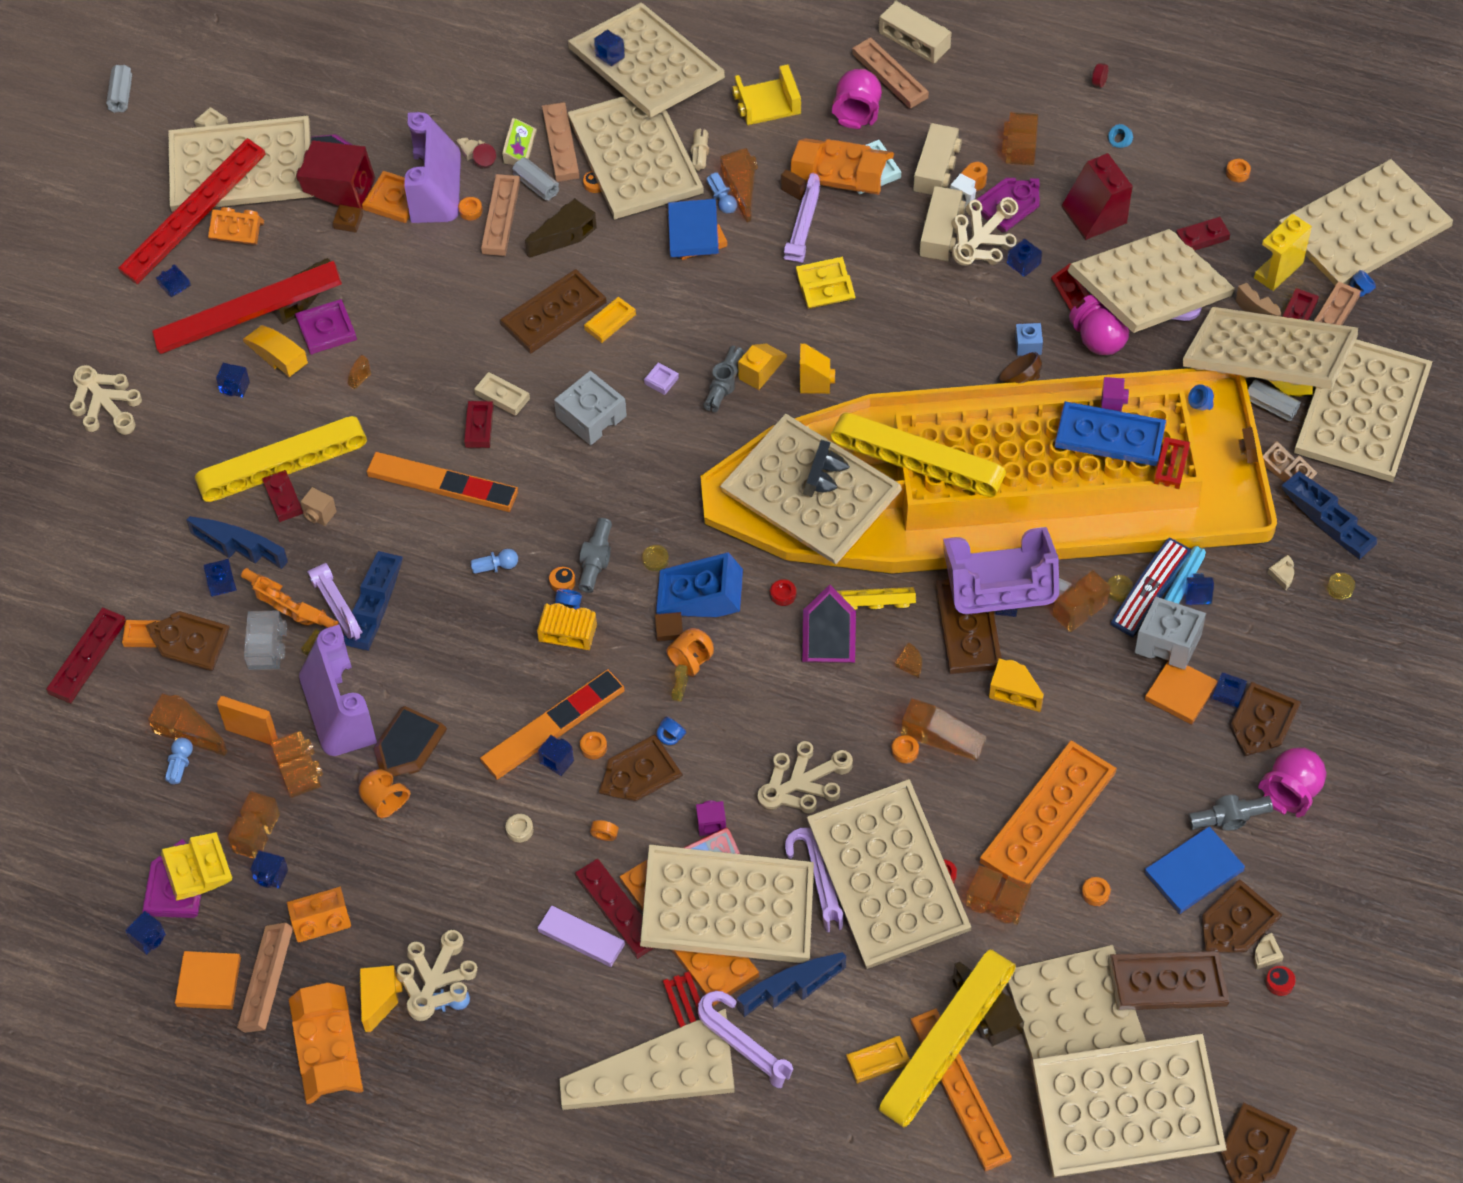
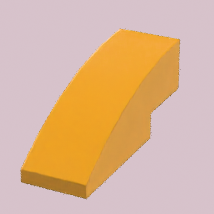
(276, 350)

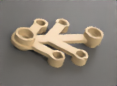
(981, 234)
(103, 397)
(803, 781)
(435, 978)

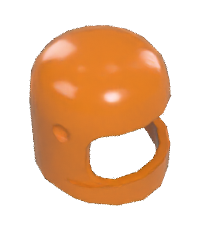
(688, 643)
(378, 787)

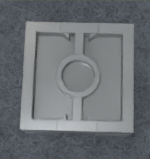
(590, 407)
(1170, 632)

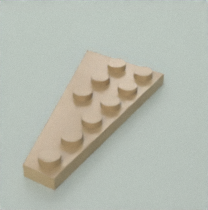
(671, 1066)

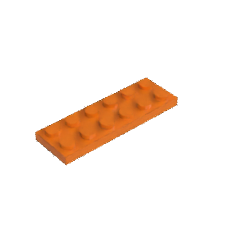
(1048, 814)
(707, 970)

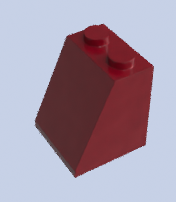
(336, 173)
(1099, 198)

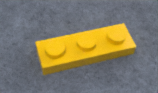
(879, 597)

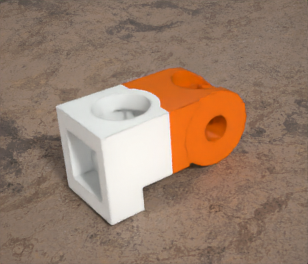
(971, 180)

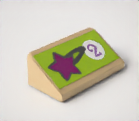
(518, 142)

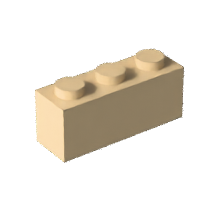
(915, 32)
(937, 158)
(938, 232)

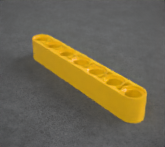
(918, 454)
(288, 455)
(947, 1038)

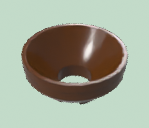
(1023, 369)

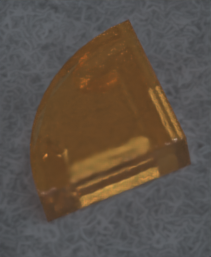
(359, 372)
(910, 660)

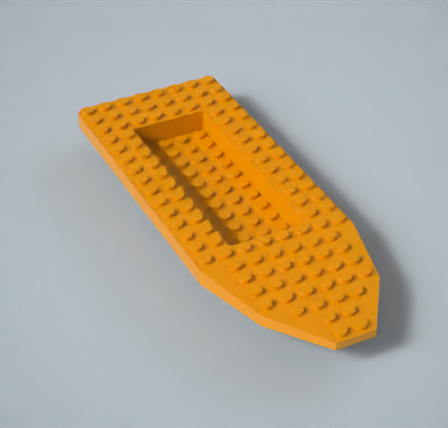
(1082, 498)

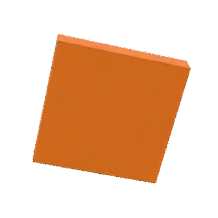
(388, 198)
(1181, 692)
(247, 720)
(208, 980)

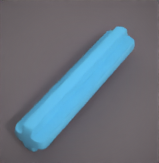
(1189, 567)

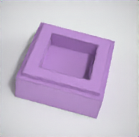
(661, 378)

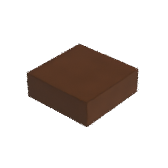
(793, 184)
(668, 626)

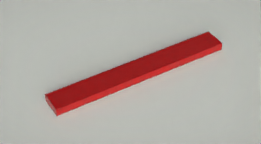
(191, 211)
(247, 307)

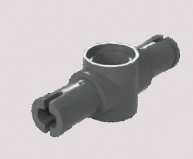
(723, 379)
(595, 555)
(1230, 812)

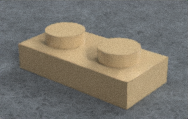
(502, 393)

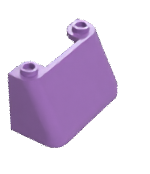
(432, 189)
(1003, 577)
(343, 720)

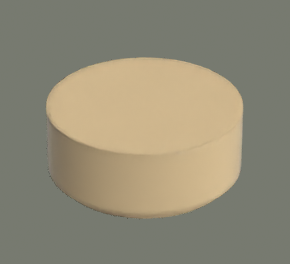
(519, 828)

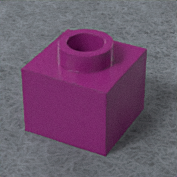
(1114, 394)
(710, 817)

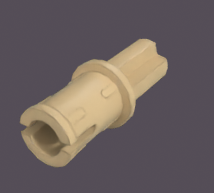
(699, 149)

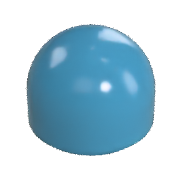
(1120, 128)

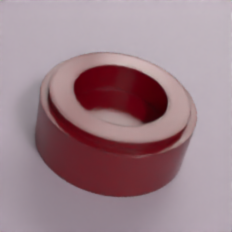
(1100, 74)
(484, 155)

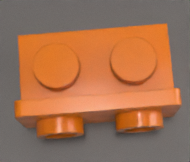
(234, 226)
(318, 914)

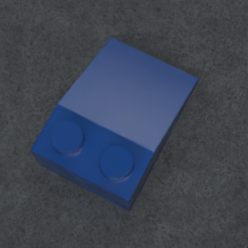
(701, 587)

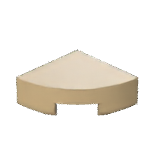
(210, 118)
(467, 146)
(1283, 572)
(1267, 952)

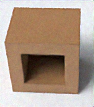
(318, 507)

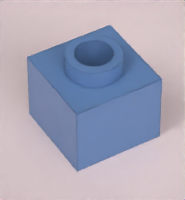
(1028, 338)

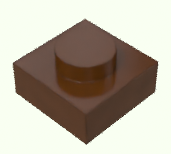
(348, 218)
(1248, 445)

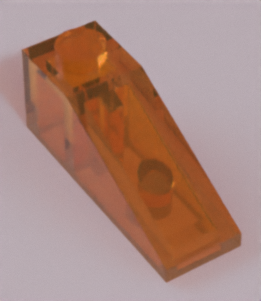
(739, 173)
(177, 719)
(941, 730)

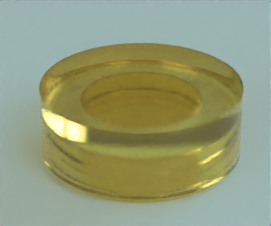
(655, 558)
(1341, 586)
(1120, 587)

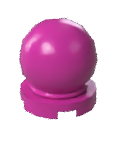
(857, 98)
(1099, 327)
(1294, 780)

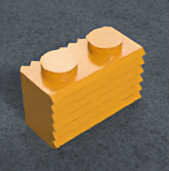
(567, 626)

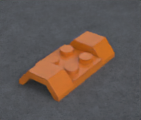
(840, 164)
(324, 1041)

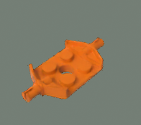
(269, 592)

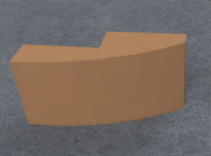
(1250, 302)
(1284, 465)

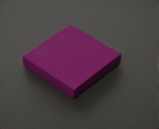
(326, 326)

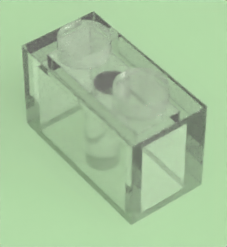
(264, 640)

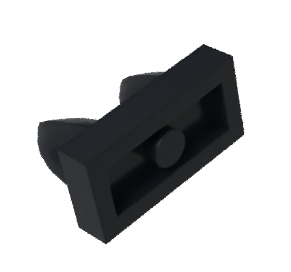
(826, 460)

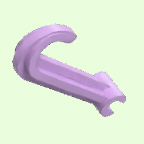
(796, 248)
(323, 579)
(823, 882)
(775, 1068)

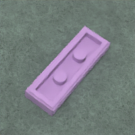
(581, 936)

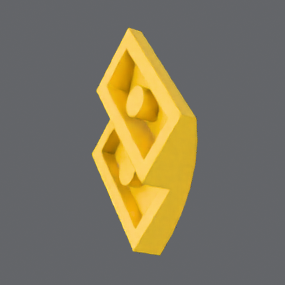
(825, 282)
(196, 866)

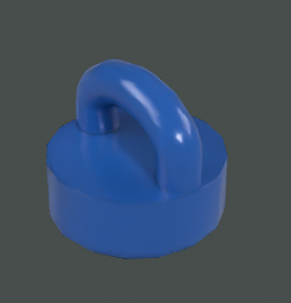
(1364, 281)
(1201, 397)
(568, 597)
(673, 728)

